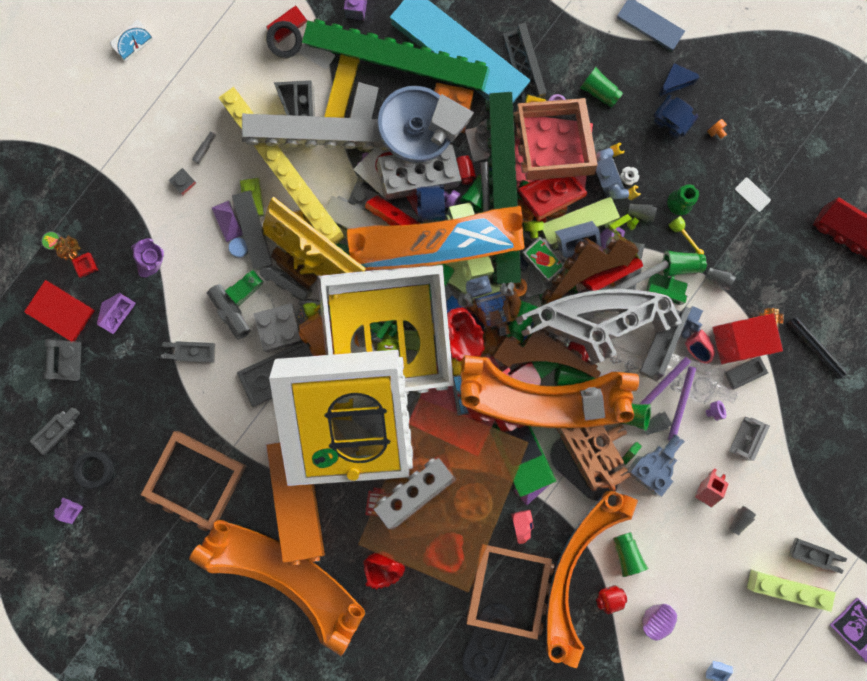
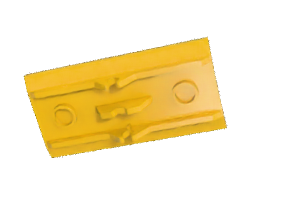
(306, 243)

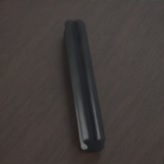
(817, 348)

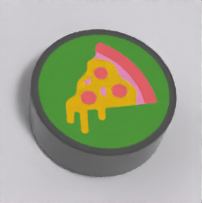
(49, 240)

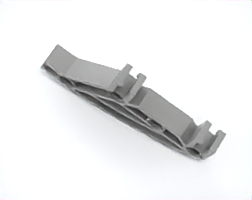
(636, 305)

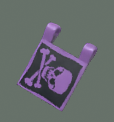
(853, 627)

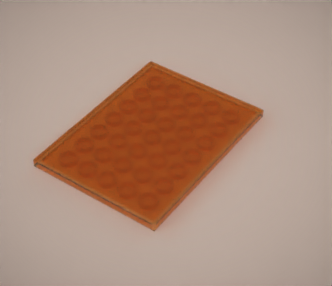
(456, 525)

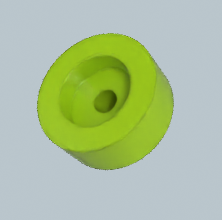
(533, 227)

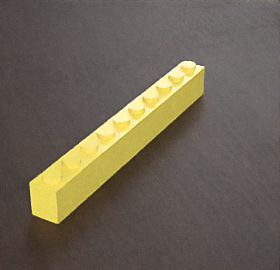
(286, 174)

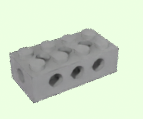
(396, 187)
(386, 506)

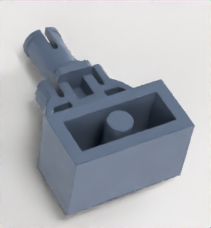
(571, 236)
(656, 467)

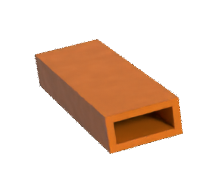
(295, 513)

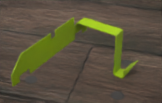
(630, 223)

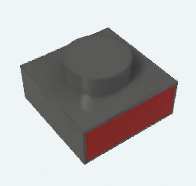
(182, 181)

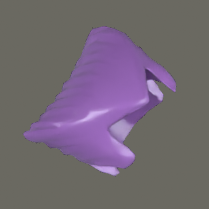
(147, 257)
(659, 621)

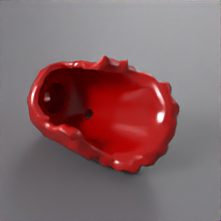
(464, 334)

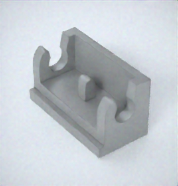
(364, 101)
(749, 438)

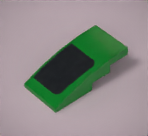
(534, 468)

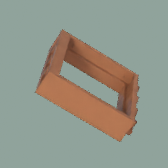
(555, 108)
(205, 450)
(541, 607)

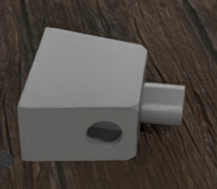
(448, 120)

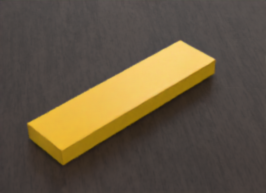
(342, 87)

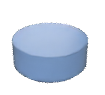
(238, 247)

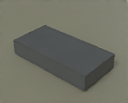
(746, 372)

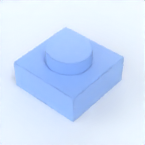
(719, 671)

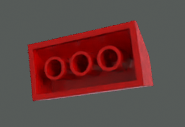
(845, 224)

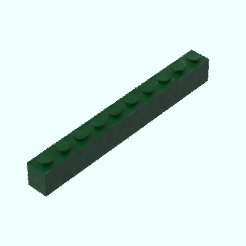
(504, 176)

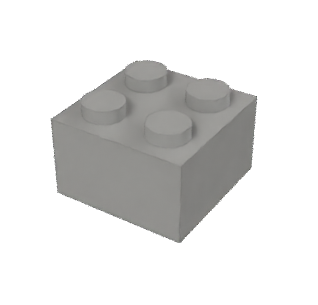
(278, 328)

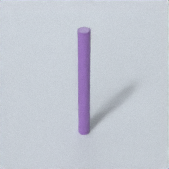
(666, 381)
(682, 402)

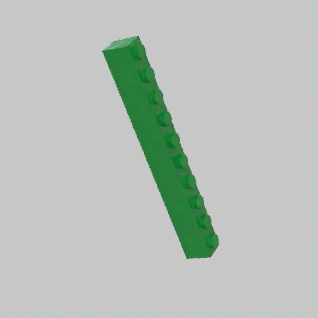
(395, 55)

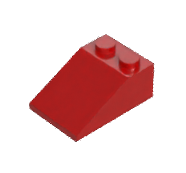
(747, 338)

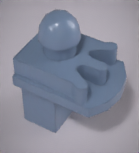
(478, 286)
(692, 324)

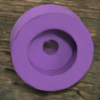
(451, 199)
(716, 410)

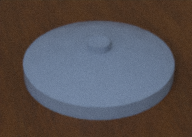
(405, 124)

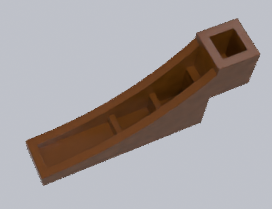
(587, 261)
(541, 347)

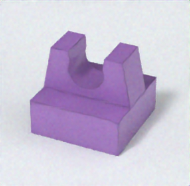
(67, 511)

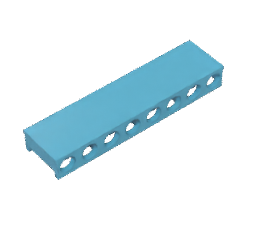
(436, 30)

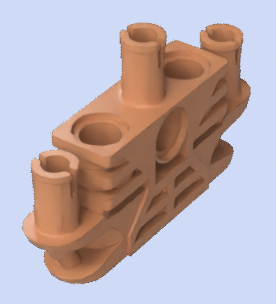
(599, 463)

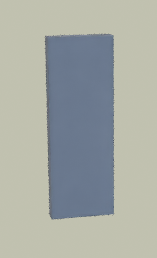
(650, 24)

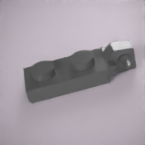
(54, 431)

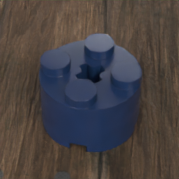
(675, 116)
(430, 204)

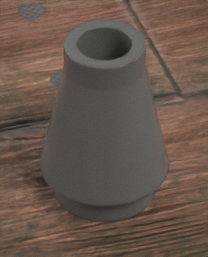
(643, 212)
(721, 278)
(658, 423)
(742, 520)

